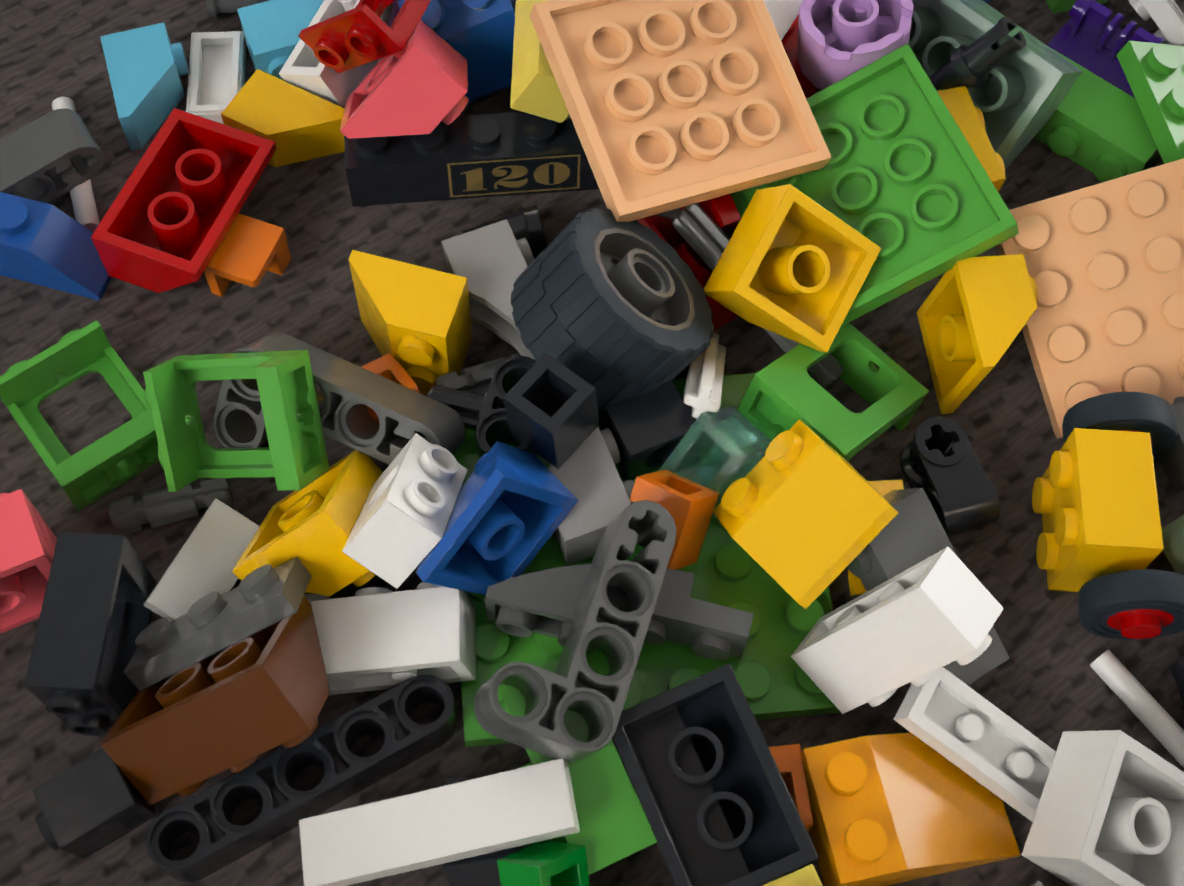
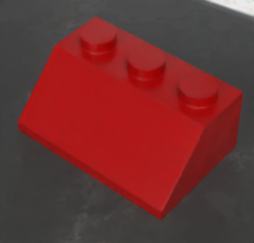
(180, 202)

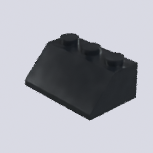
(711, 785)

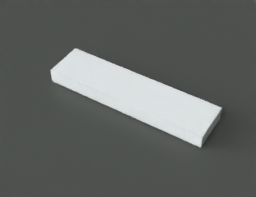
(439, 825)

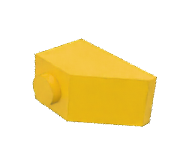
(293, 118)

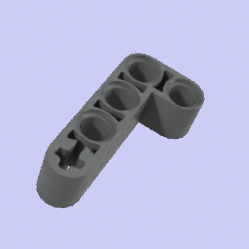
(48, 157)
(343, 410)
(597, 626)

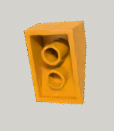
(899, 812)

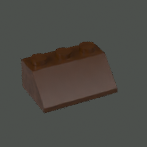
(223, 710)

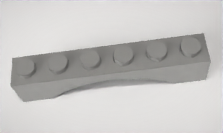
(492, 263)

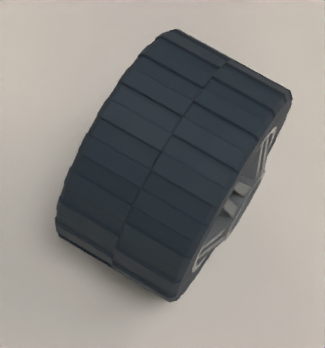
(612, 307)

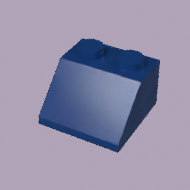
(482, 35)
(497, 521)

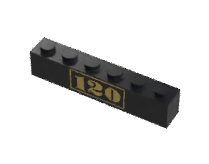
(469, 160)

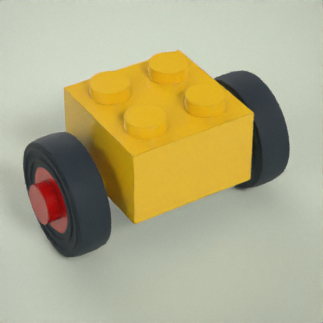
(1106, 516)

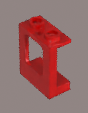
(361, 34)

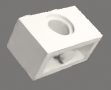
(406, 511)

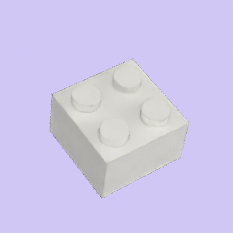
(1109, 814)

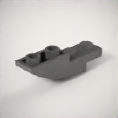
(549, 598)

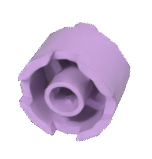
(848, 35)

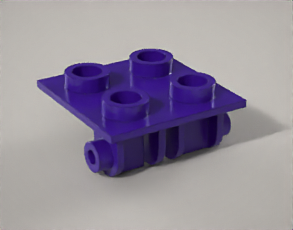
(1095, 41)

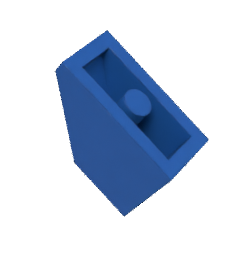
(48, 248)

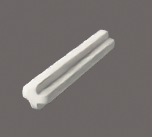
(706, 379)

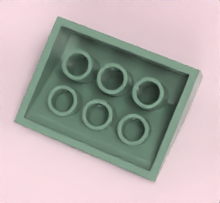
(1018, 92)

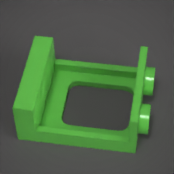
(787, 393)
(288, 407)
(109, 459)

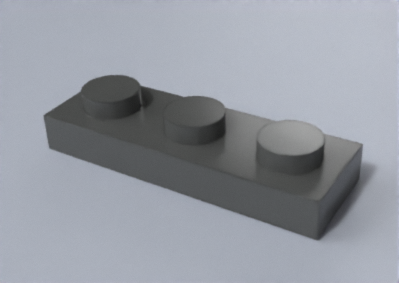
(217, 622)

